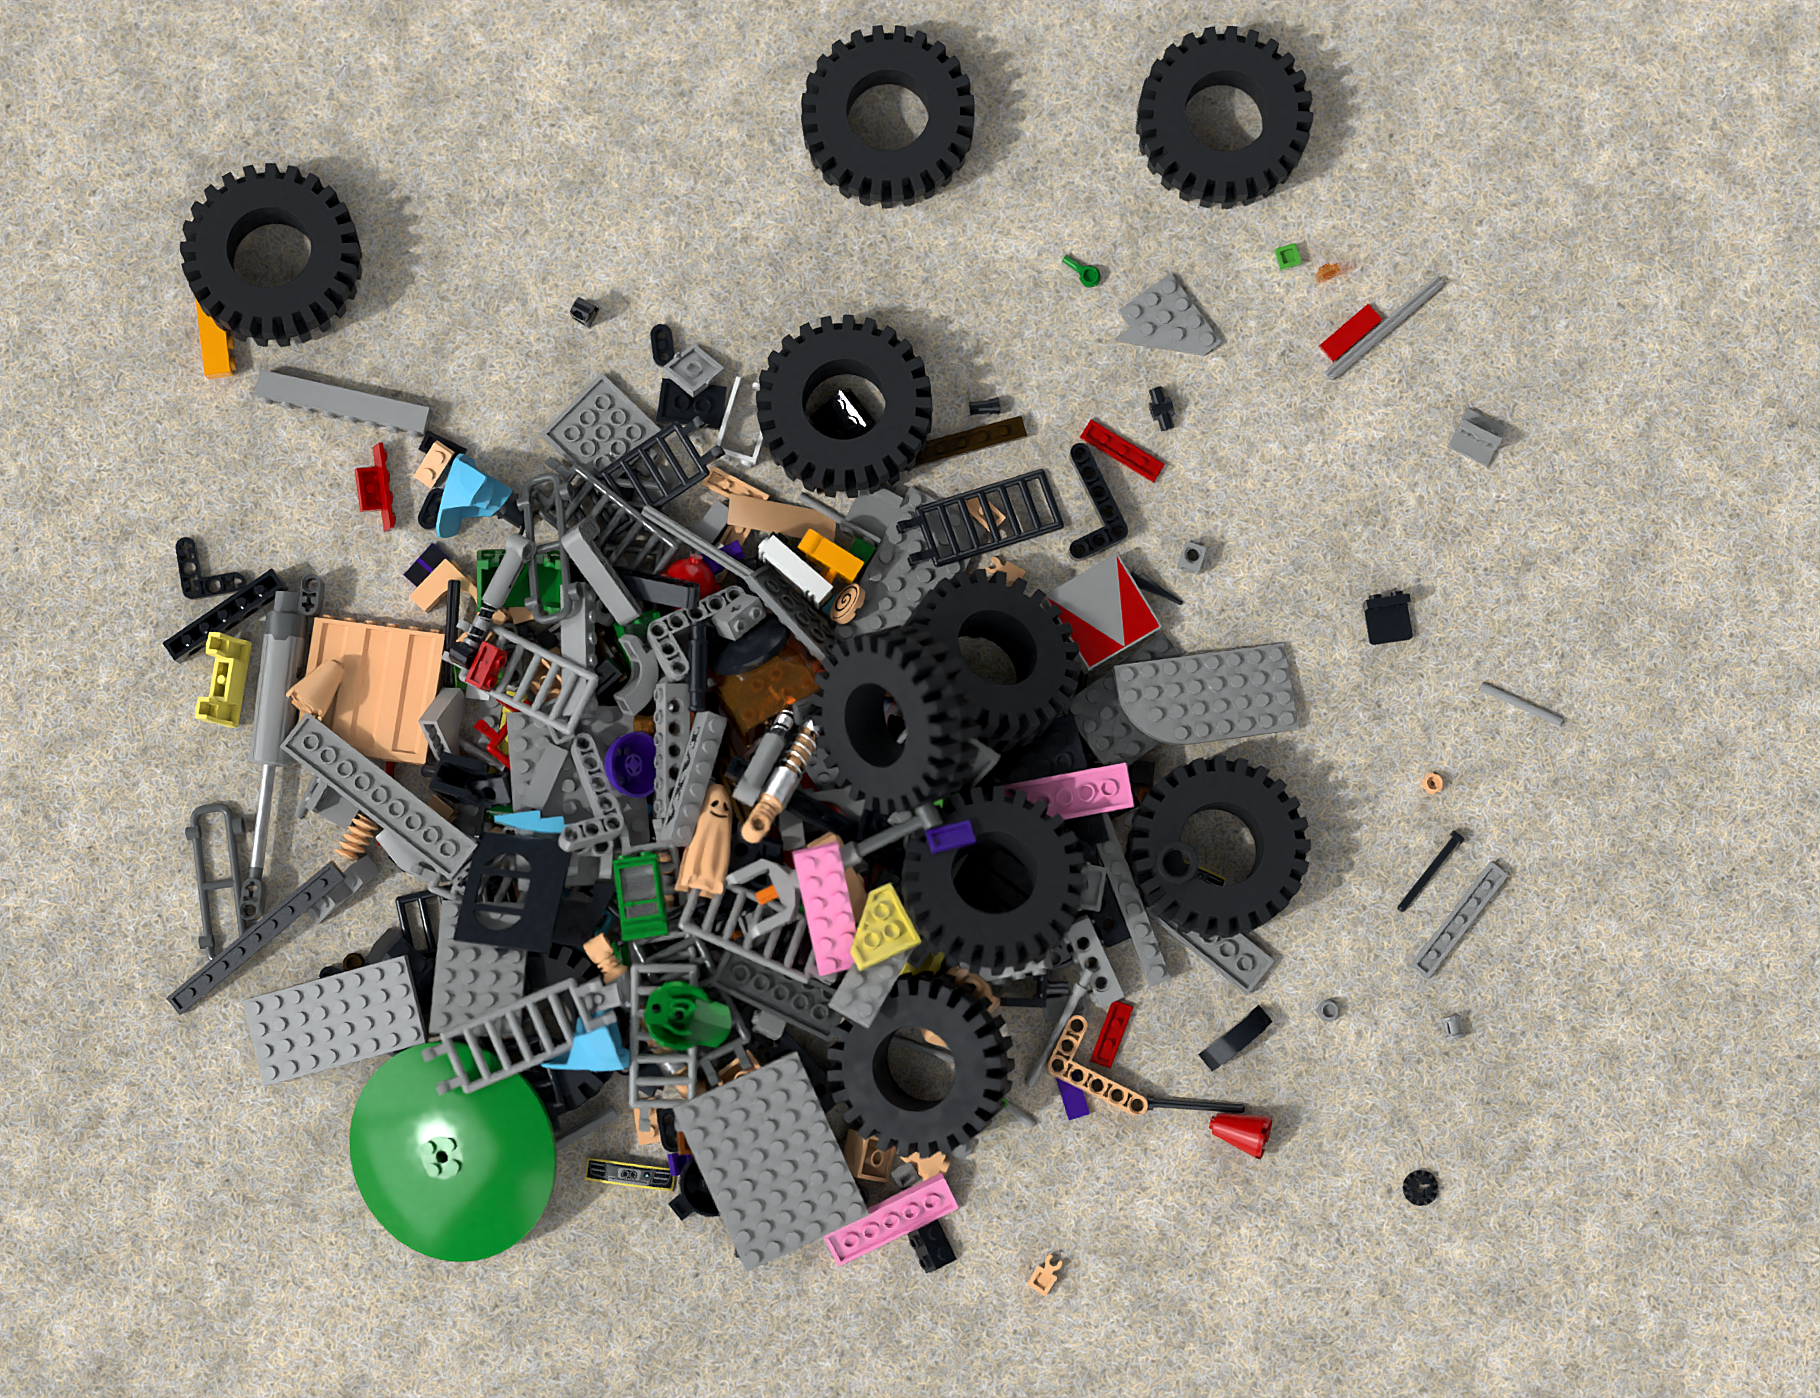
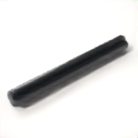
(451, 630)

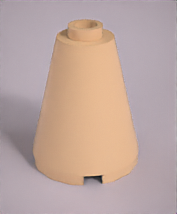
(317, 689)

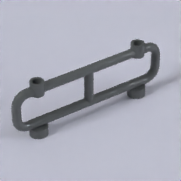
(571, 591)
(234, 827)

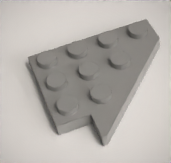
(1167, 321)

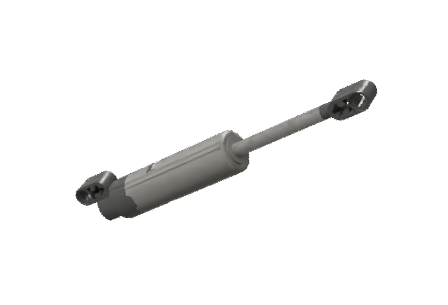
(276, 714)

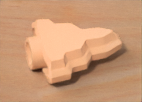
(929, 1166)

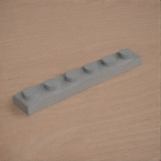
(1458, 920)

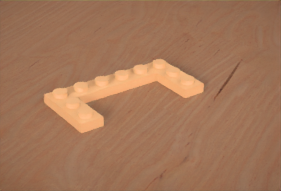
(724, 484)

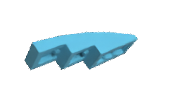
(532, 822)

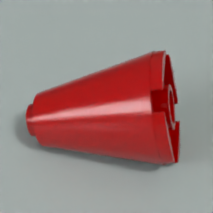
(1243, 1131)

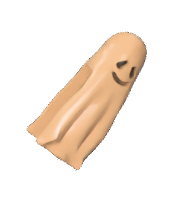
(708, 856)

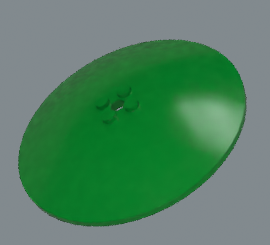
(495, 1145)

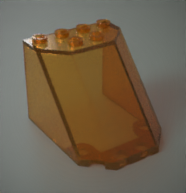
(764, 690)

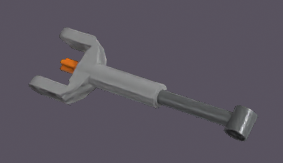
(786, 881)

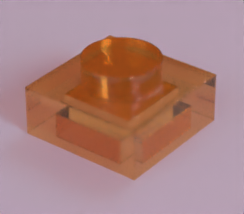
(1327, 272)

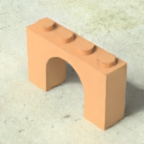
(436, 587)

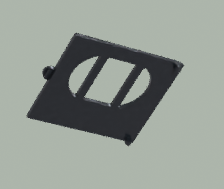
(543, 900)

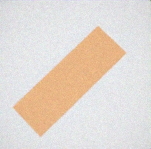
(778, 517)

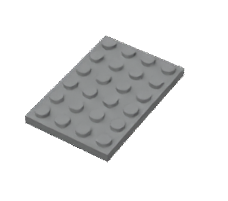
(474, 976)

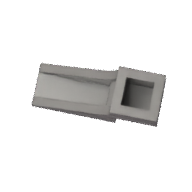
(358, 876)

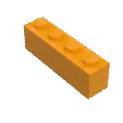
(215, 347)

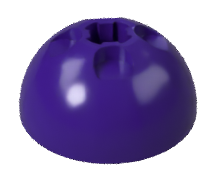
(631, 764)

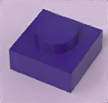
(677, 1162)

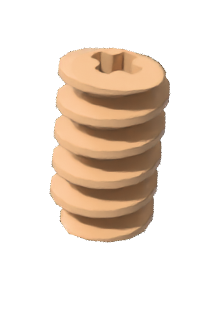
(357, 838)

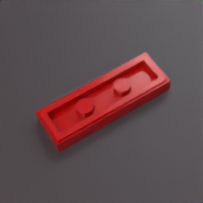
(1350, 332)
(1111, 1034)

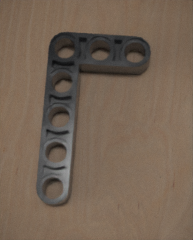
(1099, 504)

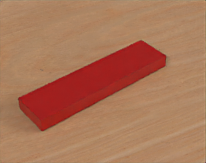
(1122, 451)

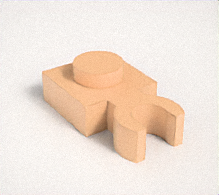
(1012, 571)
(1042, 1278)

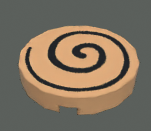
(846, 603)

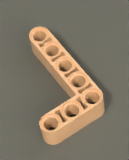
(1088, 1075)

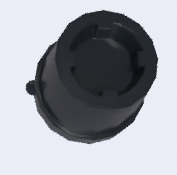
(510, 512)

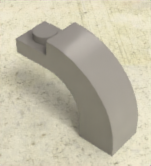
(643, 677)

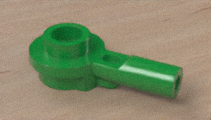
(1088, 275)

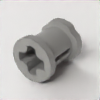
(1452, 1027)

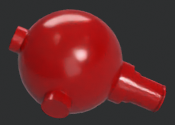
(696, 571)

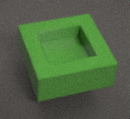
(1287, 256)

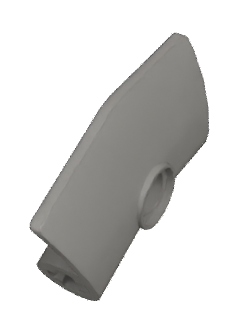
(402, 854)

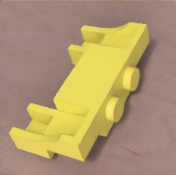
(227, 681)

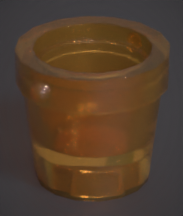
(645, 724)

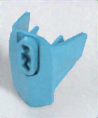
(468, 495)
(593, 1050)

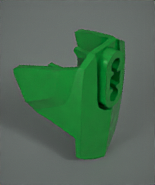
(700, 1019)

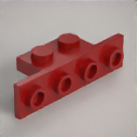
(374, 488)

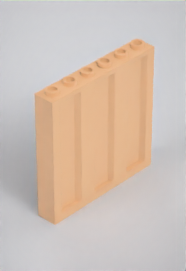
(385, 685)

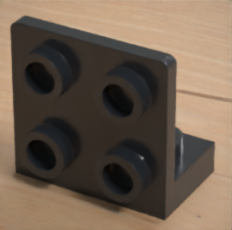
(842, 416)

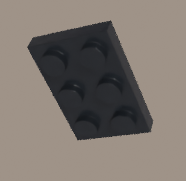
(680, 406)

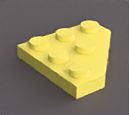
(882, 929)

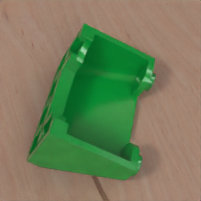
(548, 578)

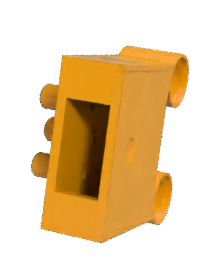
(830, 558)

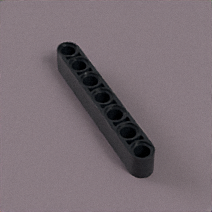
(651, 587)

